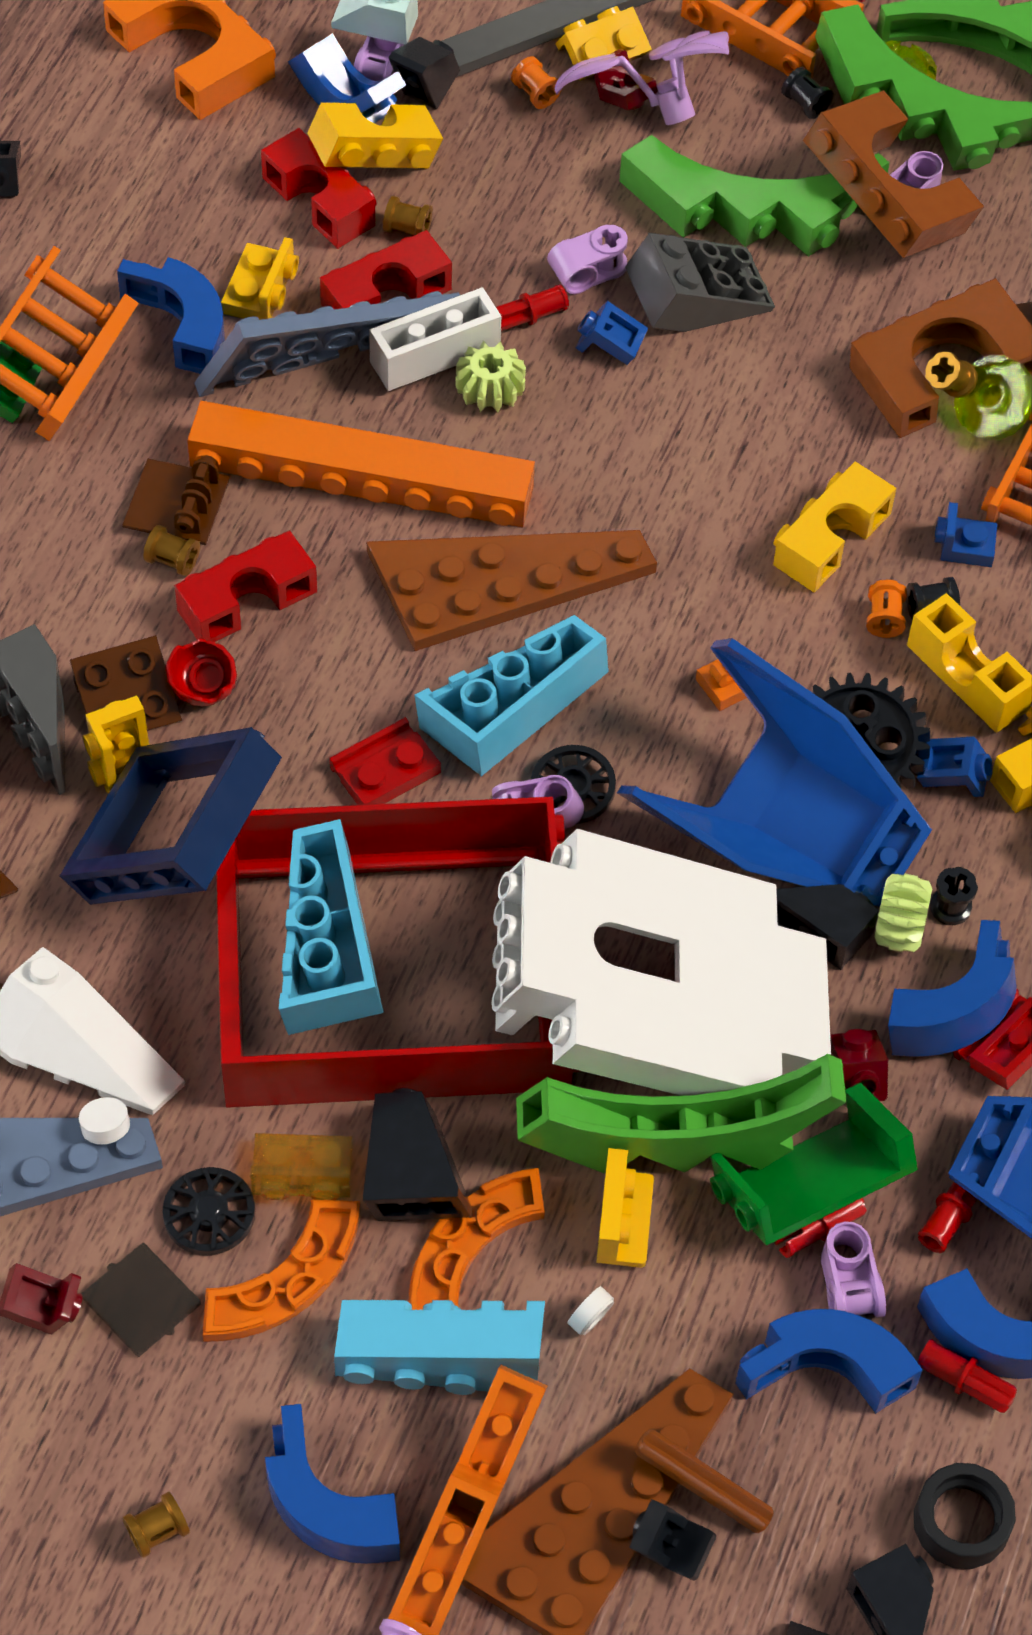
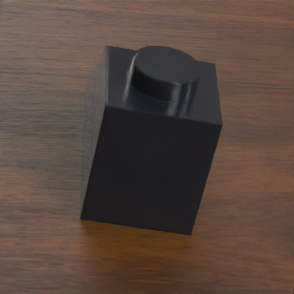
(426, 69)
(831, 913)
(893, 1593)

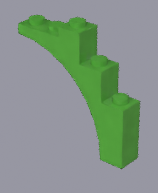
(966, 23)
(965, 123)
(745, 206)
(680, 1131)

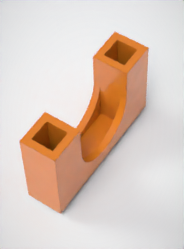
(216, 77)

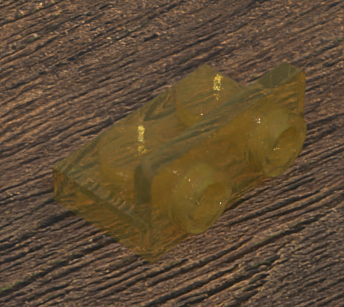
(301, 1166)

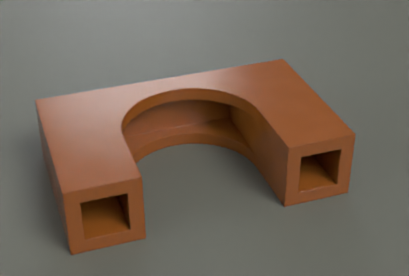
(905, 215)
(977, 318)

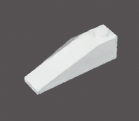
(69, 1029)

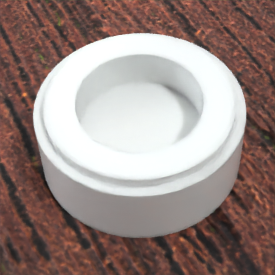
(104, 1120)
(591, 1311)

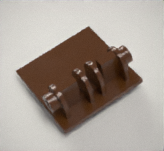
(178, 498)
(124, 673)

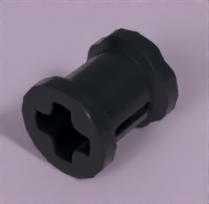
(807, 92)
(921, 596)
(958, 899)

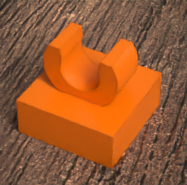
(719, 685)

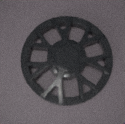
(580, 777)
(208, 1211)

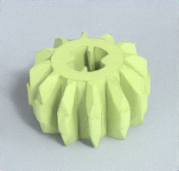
(490, 376)
(903, 912)

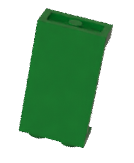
(819, 1172)

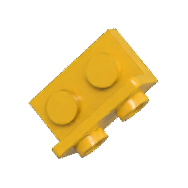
(260, 281)
(624, 1213)

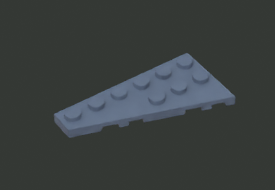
(301, 339)
(53, 1160)

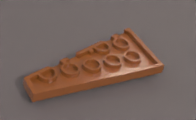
(478, 582)
(570, 1539)

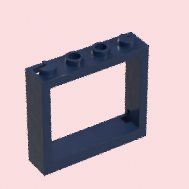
(103, 869)

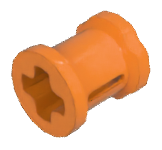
(535, 82)
(886, 609)

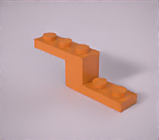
(468, 1502)

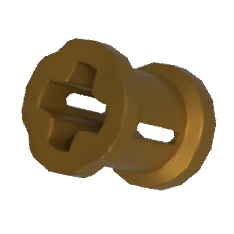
(406, 217)
(952, 375)
(171, 550)
(156, 1524)

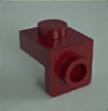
(620, 89)
(862, 1060)
(40, 1299)

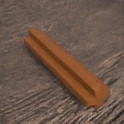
(704, 1481)

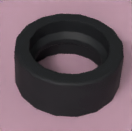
(982, 1482)

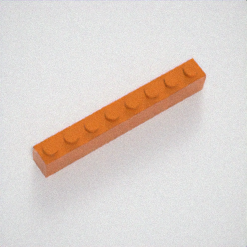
(363, 464)

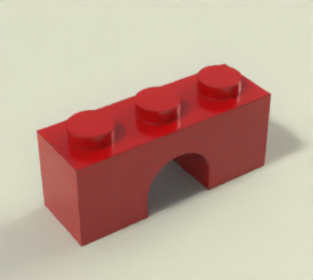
(341, 205)
(411, 266)
(272, 568)

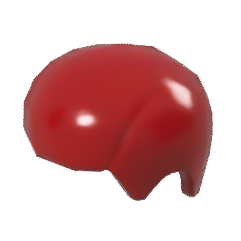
(201, 672)

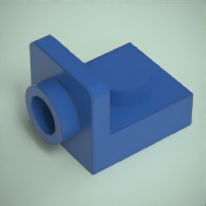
(612, 331)
(965, 539)
(957, 763)

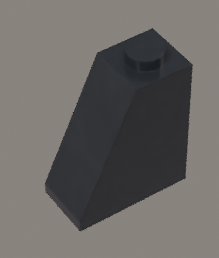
(410, 1162)

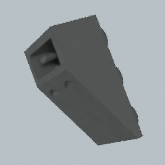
(696, 282)
(34, 701)

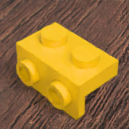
(602, 37)
(113, 738)

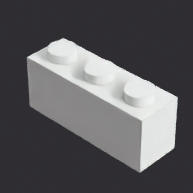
(433, 338)

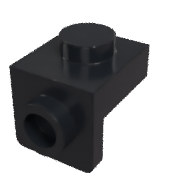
(672, 1540)

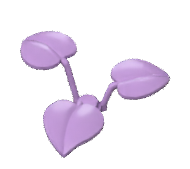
(673, 93)

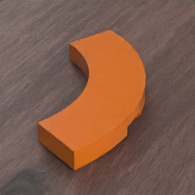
(457, 1241)
(294, 1284)

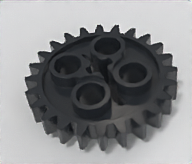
(889, 721)

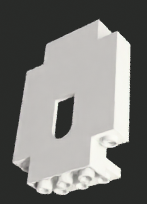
(743, 992)

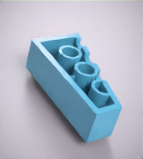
(508, 700)
(327, 946)
(436, 1343)

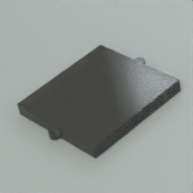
(140, 1299)

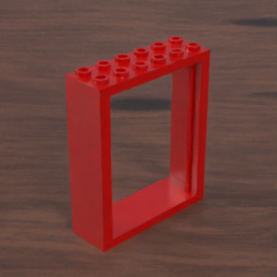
(381, 841)

